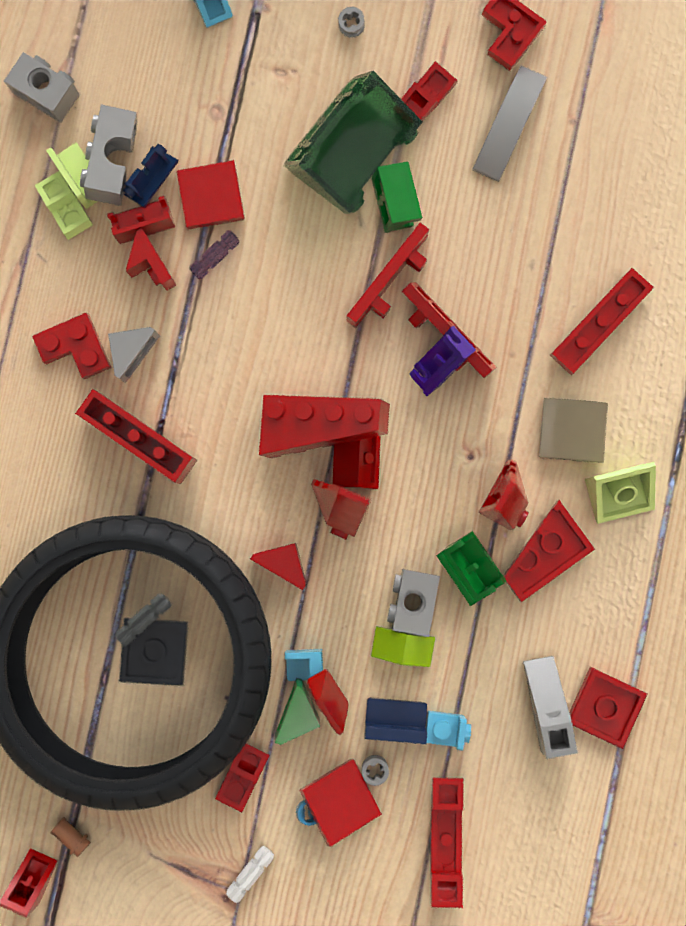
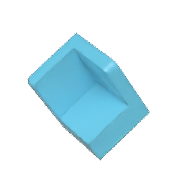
(303, 663)

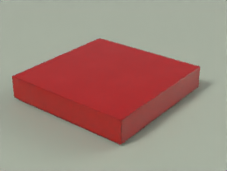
(210, 195)
(606, 707)
(340, 802)

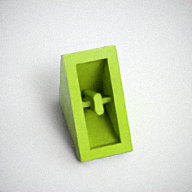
(402, 647)

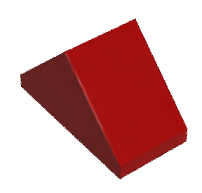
(284, 563)
(28, 883)

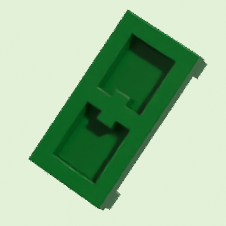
(396, 196)
(471, 568)

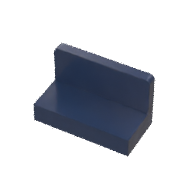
(396, 720)

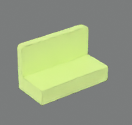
(70, 164)

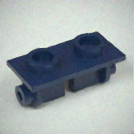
(146, 182)

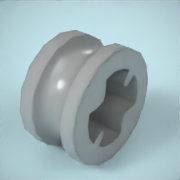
(349, 13)
(377, 779)

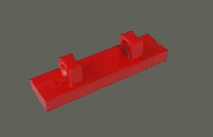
(405, 255)
(430, 310)

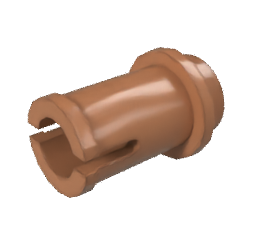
(70, 837)

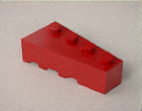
(312, 422)

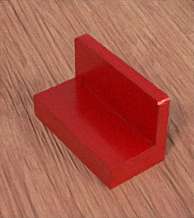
(357, 464)

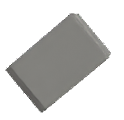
(129, 350)

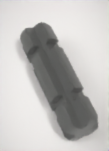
(143, 619)

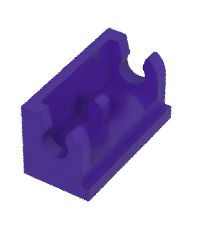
(442, 361)

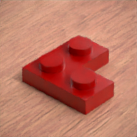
(519, 30)
(75, 338)

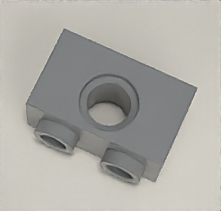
(52, 100)
(420, 619)

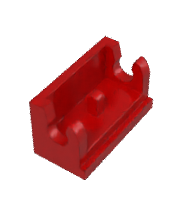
(152, 219)

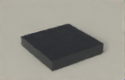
(156, 654)

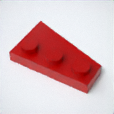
(548, 553)

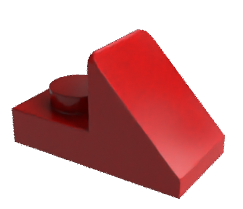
(145, 256)

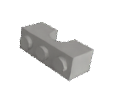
(113, 131)

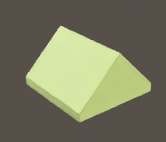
(622, 492)

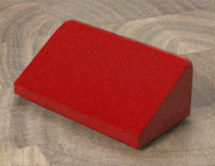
(329, 699)

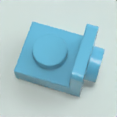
(447, 729)

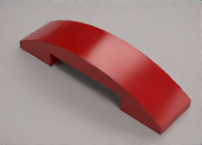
(446, 842)

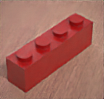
(136, 436)

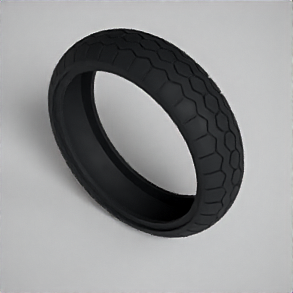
(95, 783)

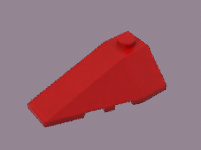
(340, 508)

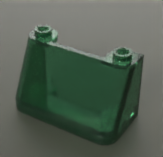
(353, 140)

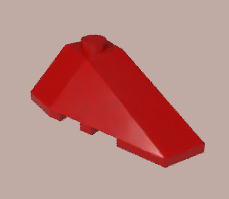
(507, 498)

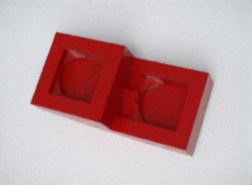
(429, 91)
(242, 777)

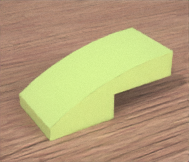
(63, 205)

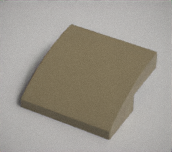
(573, 430)

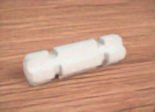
(249, 874)

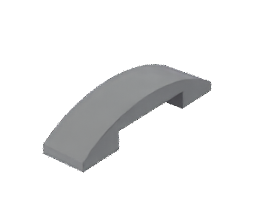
(509, 123)

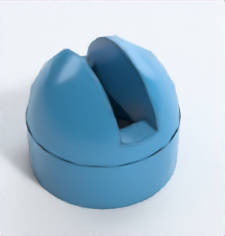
(300, 813)

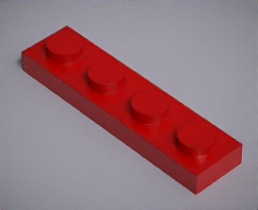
(601, 321)

